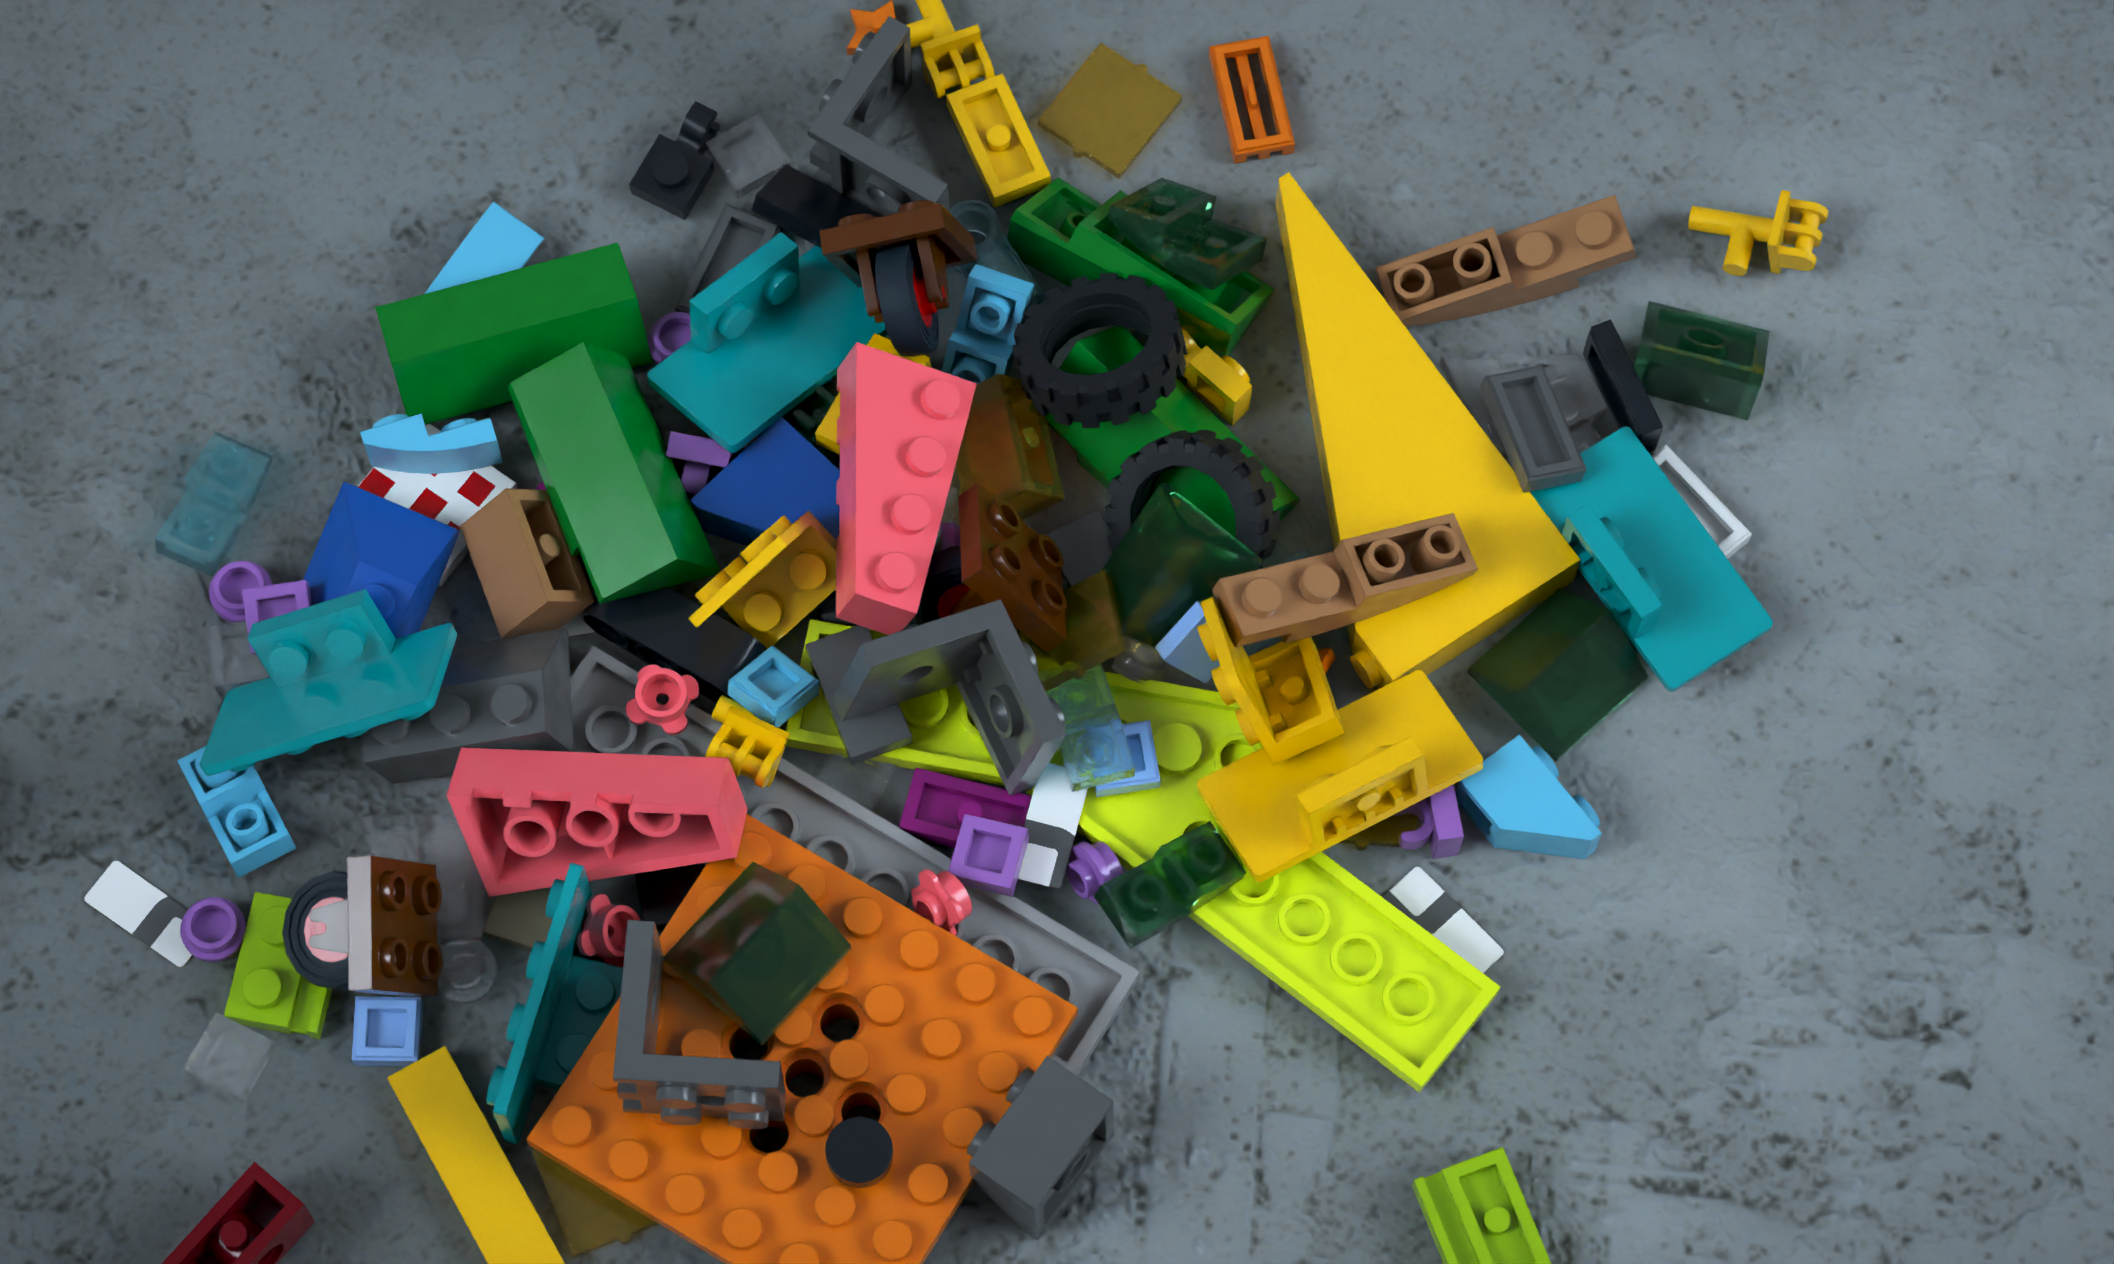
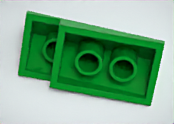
(1072, 238)
(471, 340)
(1107, 447)
(610, 474)

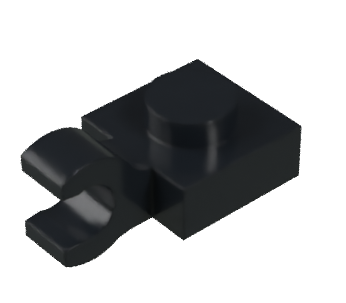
(677, 171)

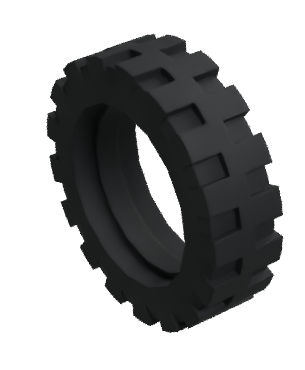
(1106, 394)
(1218, 458)

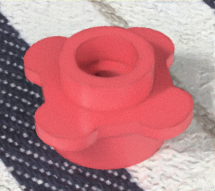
(662, 681)
(941, 899)
(605, 930)

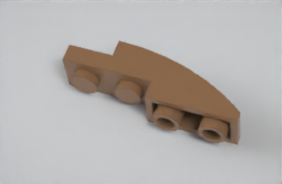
(1506, 269)
(1346, 585)

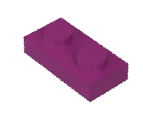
(939, 803)

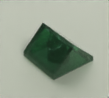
(1701, 360)
(1170, 563)
(1561, 671)
(759, 950)

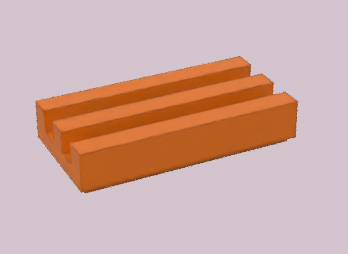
(1261, 143)

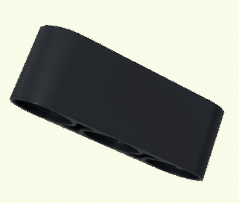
(659, 633)

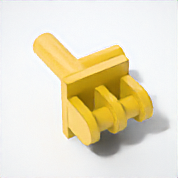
(948, 55)
(1776, 231)
(748, 742)

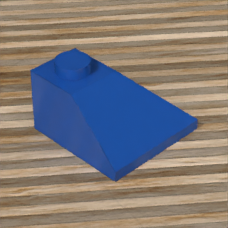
(382, 550)

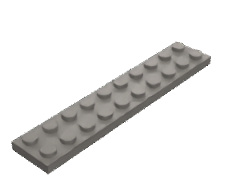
(871, 852)

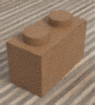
(525, 563)

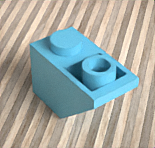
(1526, 807)

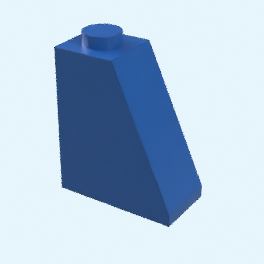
(768, 480)

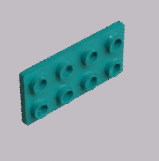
(763, 341)
(1653, 562)
(329, 678)
(562, 1010)

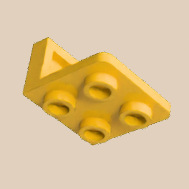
(1278, 689)

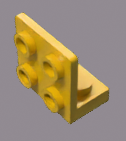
(784, 580)

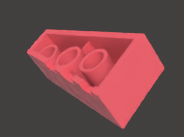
(896, 467)
(604, 811)

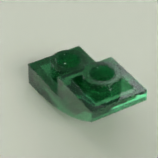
(1170, 884)

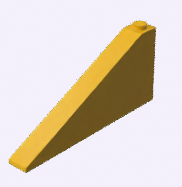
(1405, 451)

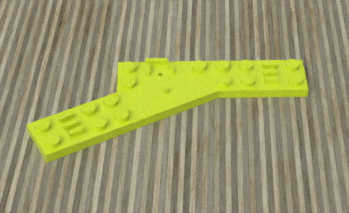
(1304, 928)

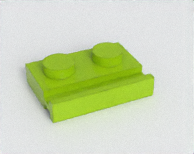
(265, 983)
(1480, 1213)

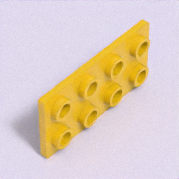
(1393, 755)

